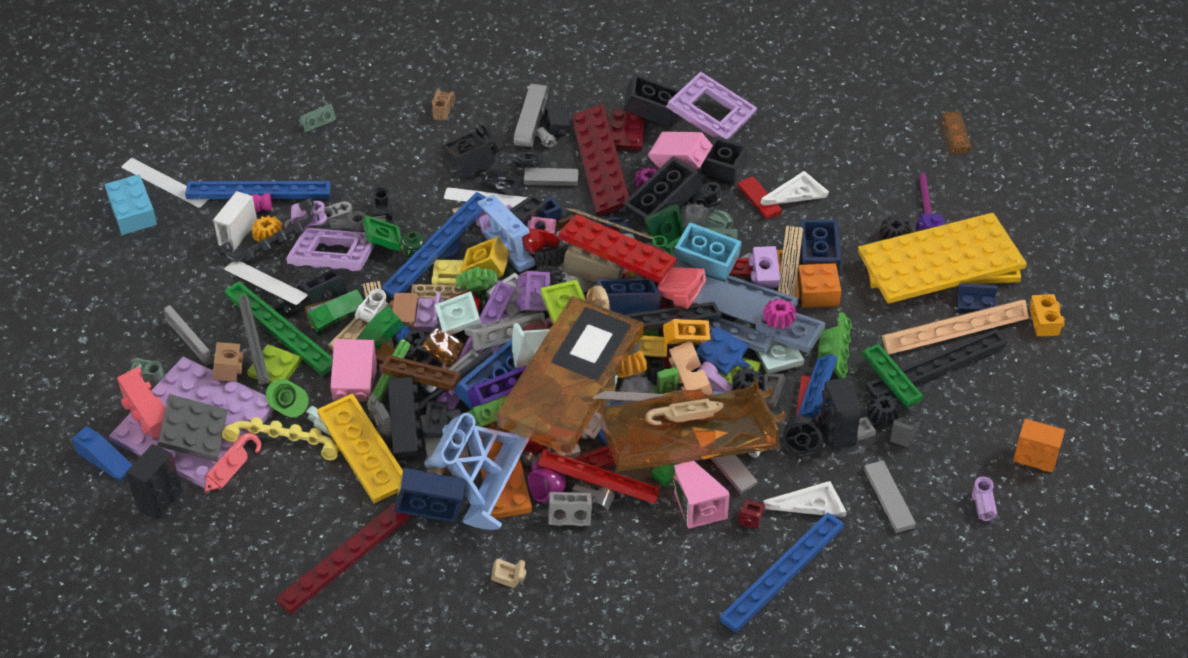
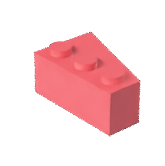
(141, 402)

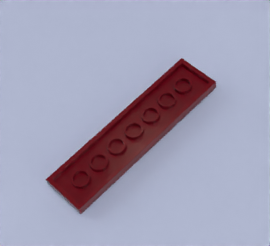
(600, 159)

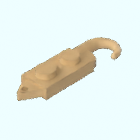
(685, 411)

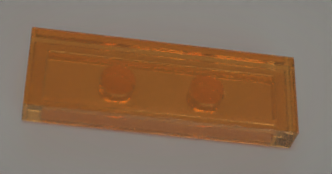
(956, 132)

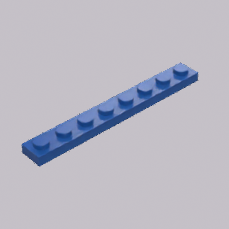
(277, 189)
(434, 247)
(781, 572)

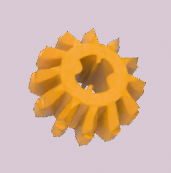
(265, 227)
(632, 365)

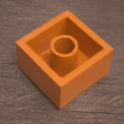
(819, 285)
(1038, 445)

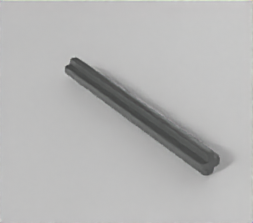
(253, 340)

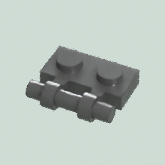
(380, 418)

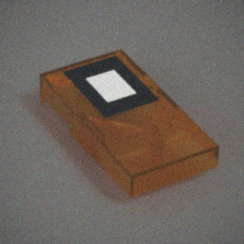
(569, 369)

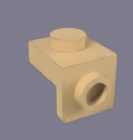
(508, 573)

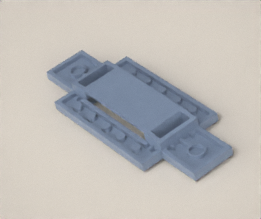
(747, 302)

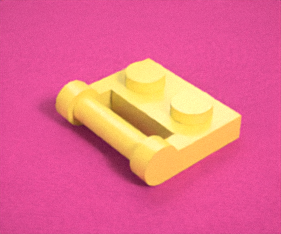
(446, 272)

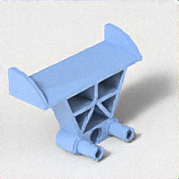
(498, 472)

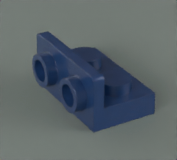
(975, 297)

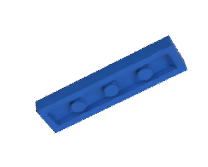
(813, 396)

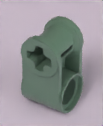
(151, 370)

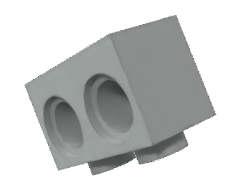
(569, 505)

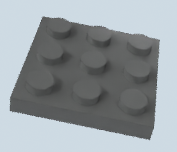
(192, 427)

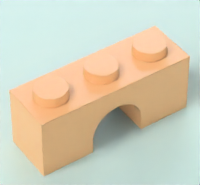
(686, 360)

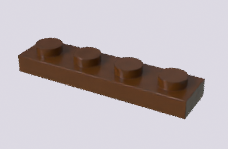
(421, 372)

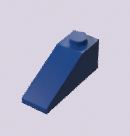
(100, 453)

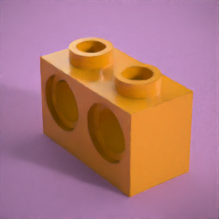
(1046, 315)

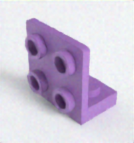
(529, 290)

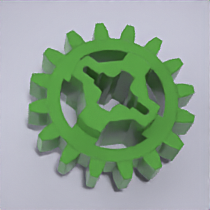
(476, 280)

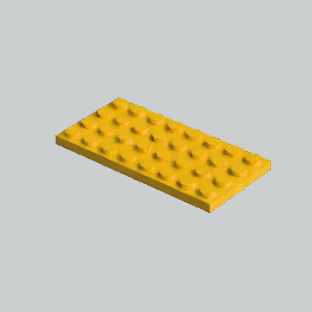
(941, 257)

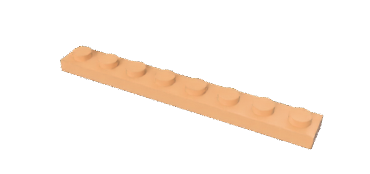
(955, 326)

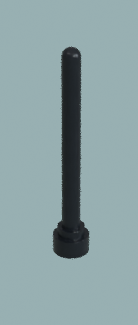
(422, 402)

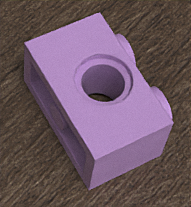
(768, 258)

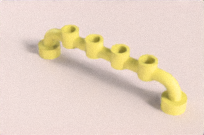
(275, 429)

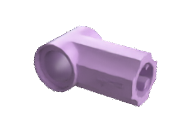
(716, 381)
(984, 499)

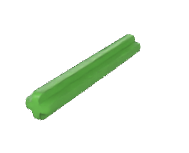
(382, 385)

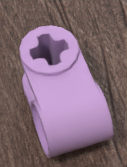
(297, 214)

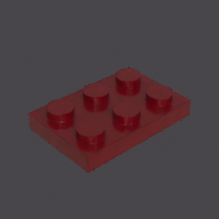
(626, 130)

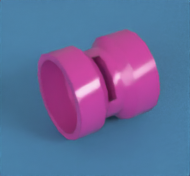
(265, 200)

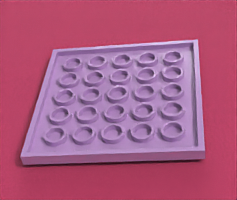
(196, 383)

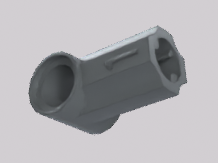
(600, 498)

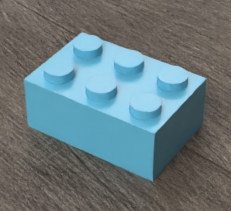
(130, 204)
(708, 251)

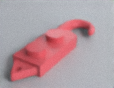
(229, 462)

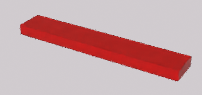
(599, 476)

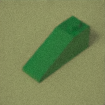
(334, 310)
(381, 327)

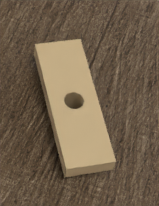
(430, 291)

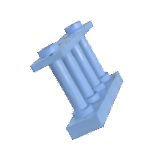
(509, 230)

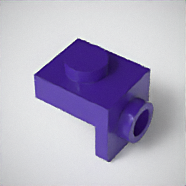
(929, 221)

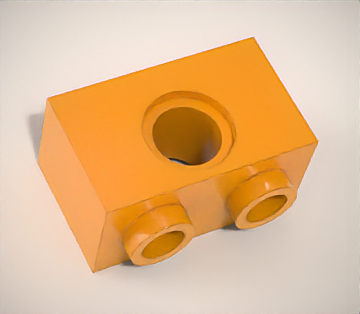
(683, 331)

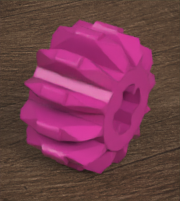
(779, 313)

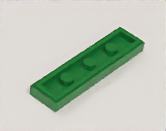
(892, 375)

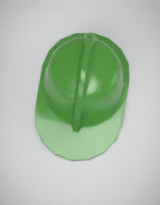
(287, 398)

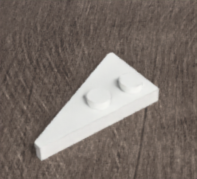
(797, 189)
(811, 500)

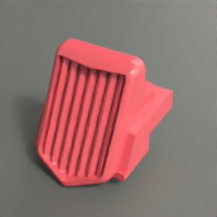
(682, 285)

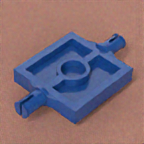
(723, 351)

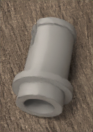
(547, 139)

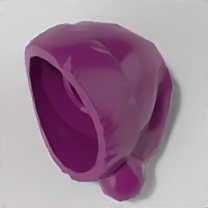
(544, 480)

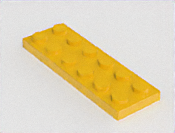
(362, 447)

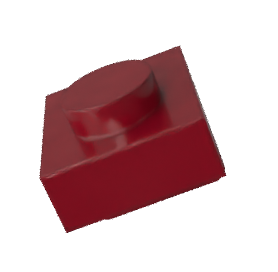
(751, 514)

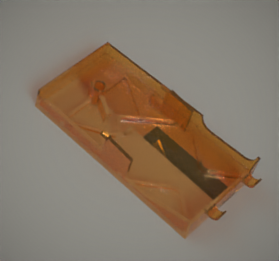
(738, 428)

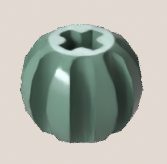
(719, 219)

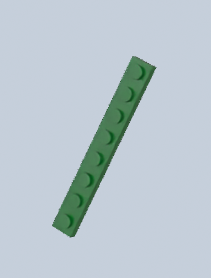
(282, 330)

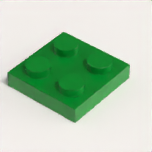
(382, 233)

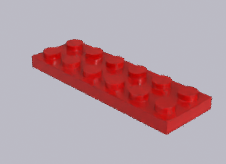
(617, 248)

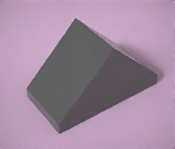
(903, 432)

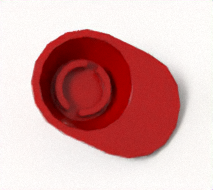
(538, 239)

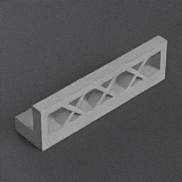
(501, 330)

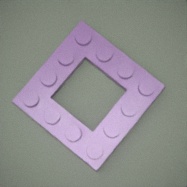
(683, 105)
(304, 249)

